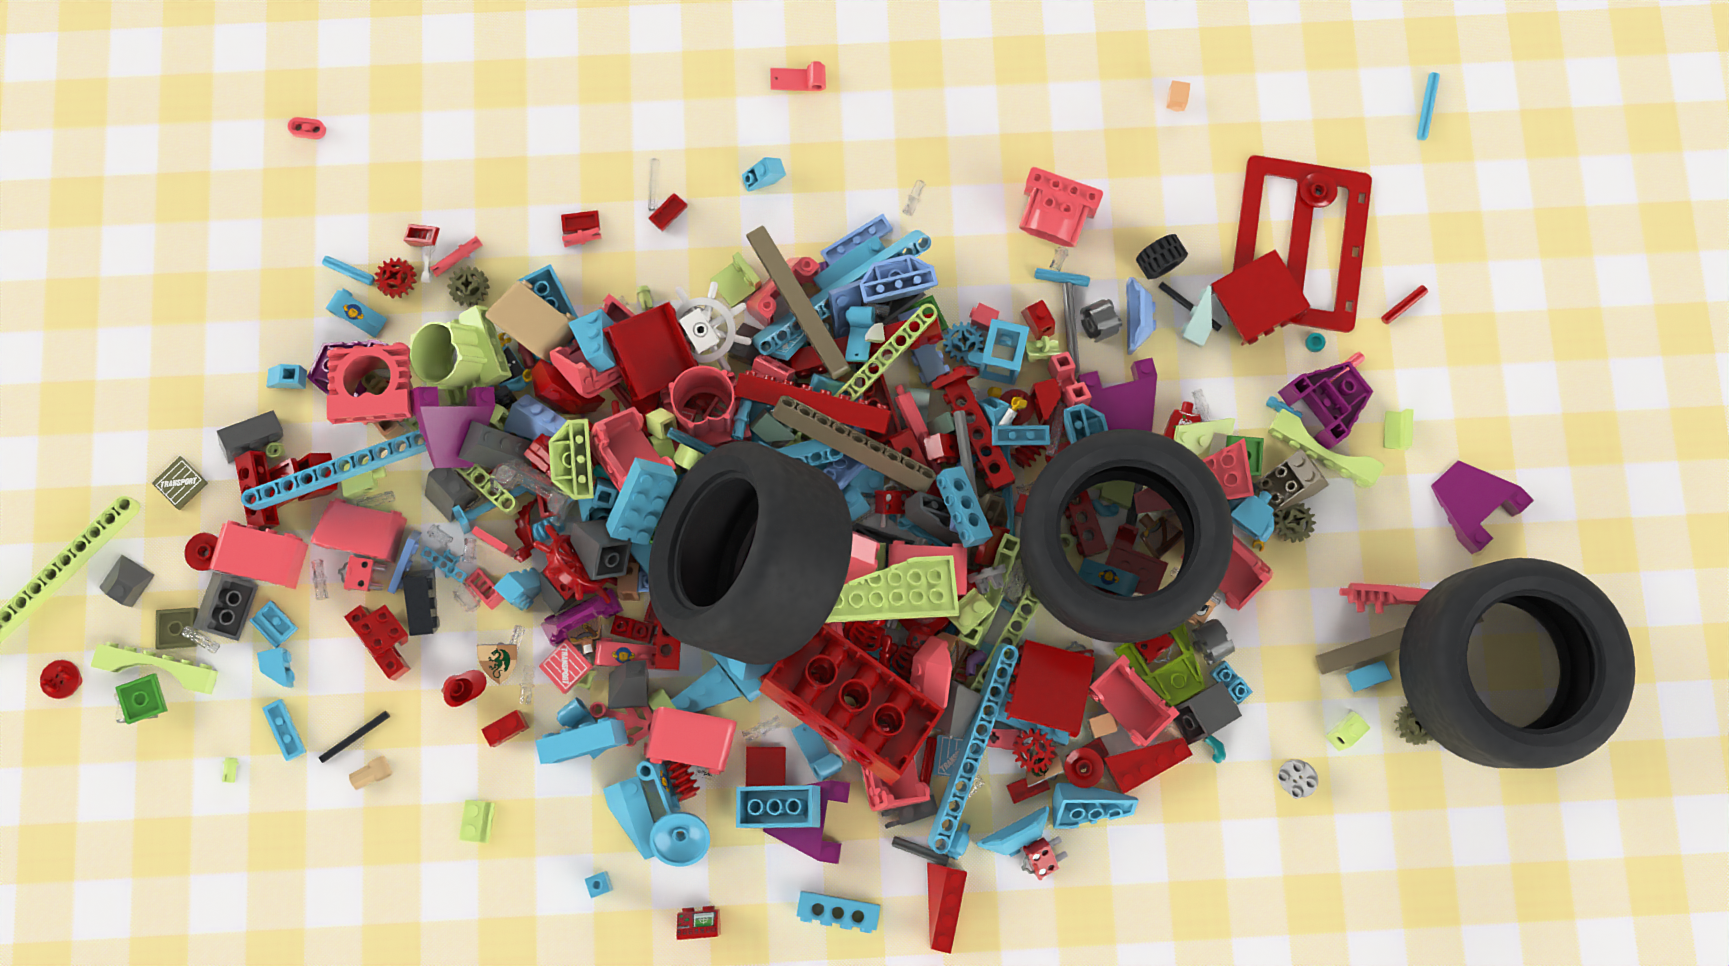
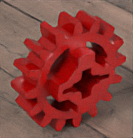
(387, 274)
(1026, 747)

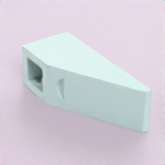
(1201, 322)

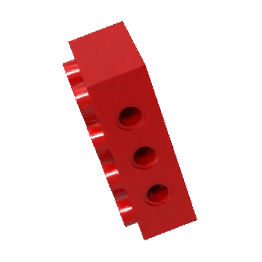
(877, 696)

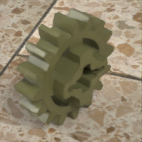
(475, 290)
(1296, 529)
(1415, 732)

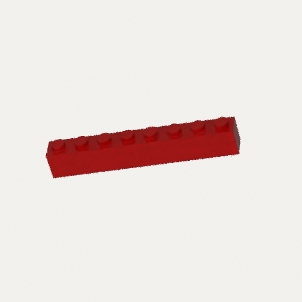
(806, 361)
(839, 409)

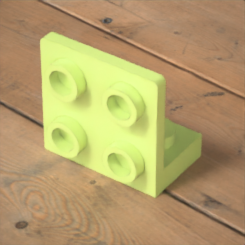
(737, 281)

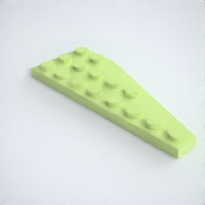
(903, 591)

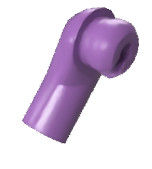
(972, 660)

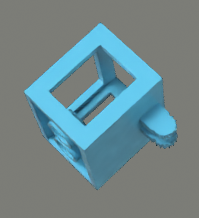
(1006, 335)

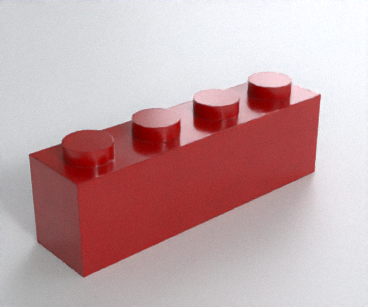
(944, 904)

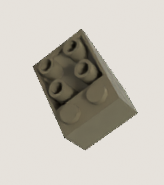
(1292, 481)

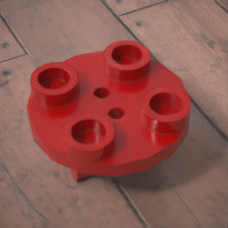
(1022, 415)
(67, 672)

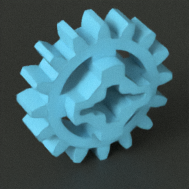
(955, 343)

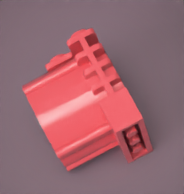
(1057, 207)
(350, 366)
(699, 381)

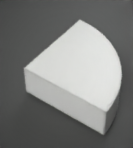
(875, 334)

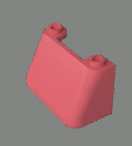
(762, 302)
(582, 374)
(618, 442)
(360, 530)
(900, 552)
(1244, 575)
(1131, 702)
(690, 739)
(902, 792)

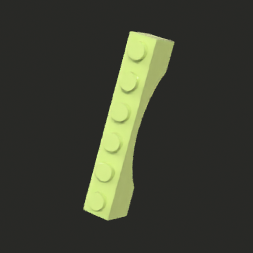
(1291, 430)
(1006, 554)
(193, 678)

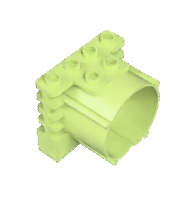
(478, 349)

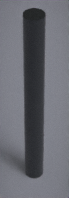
(1184, 302)
(353, 737)

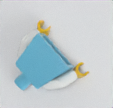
(997, 411)

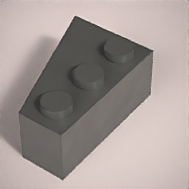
(249, 435)
(932, 516)

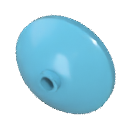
(679, 848)

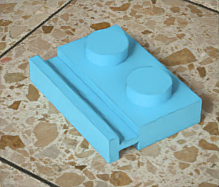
(273, 624)

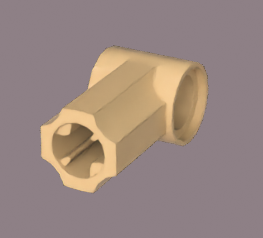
(375, 771)

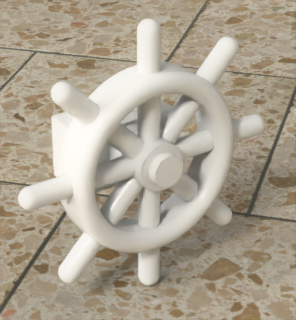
(704, 333)

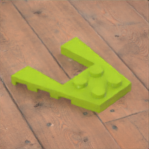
(1174, 680)

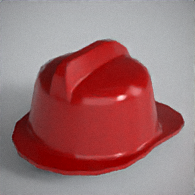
(463, 687)

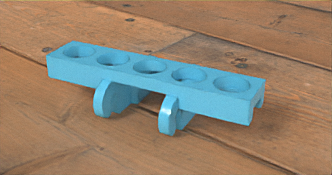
(443, 558)

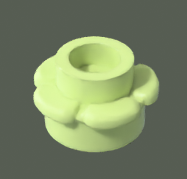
(272, 447)

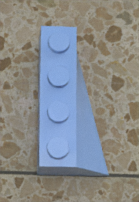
(926, 357)
(532, 418)

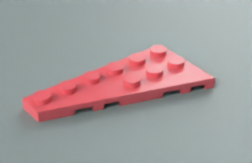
(1229, 468)

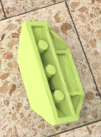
(572, 459)

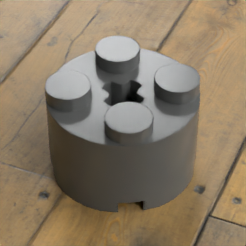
(1100, 320)
(1212, 641)

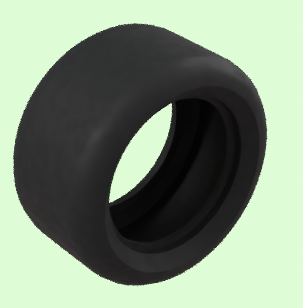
(1167, 470)
(793, 567)
(1591, 652)

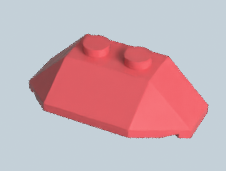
(932, 670)

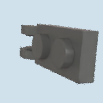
(912, 812)

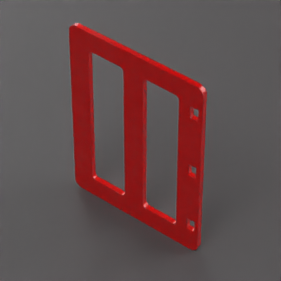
(1353, 233)

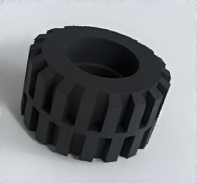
(1161, 256)

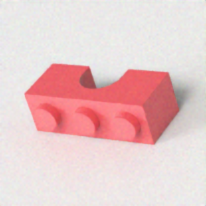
(1063, 369)

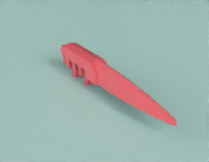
(915, 422)
(1381, 595)

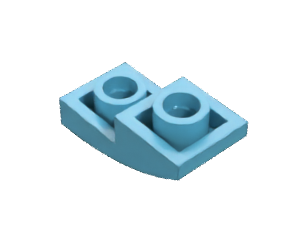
(1368, 676)
(1236, 685)

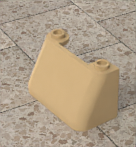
(531, 320)

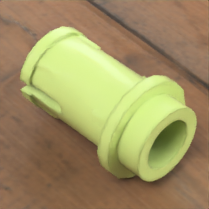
(644, 296)
(229, 772)

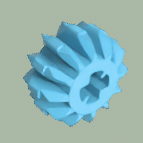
(540, 533)

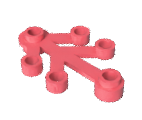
(631, 720)

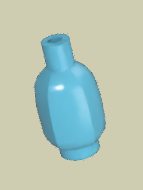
(959, 842)

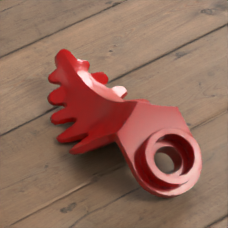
(524, 532)

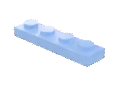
(876, 227)

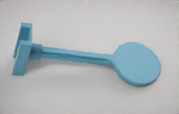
(471, 514)

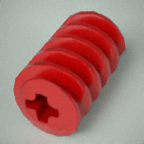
(1025, 454)
(683, 780)

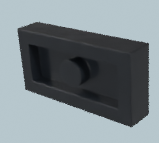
(505, 397)

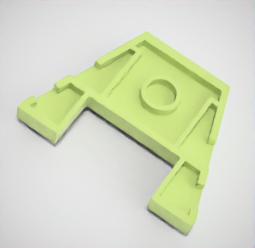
(1199, 435)

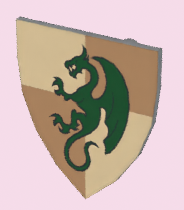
(497, 660)
(1049, 773)

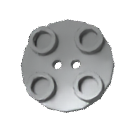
(985, 576)
(1304, 785)

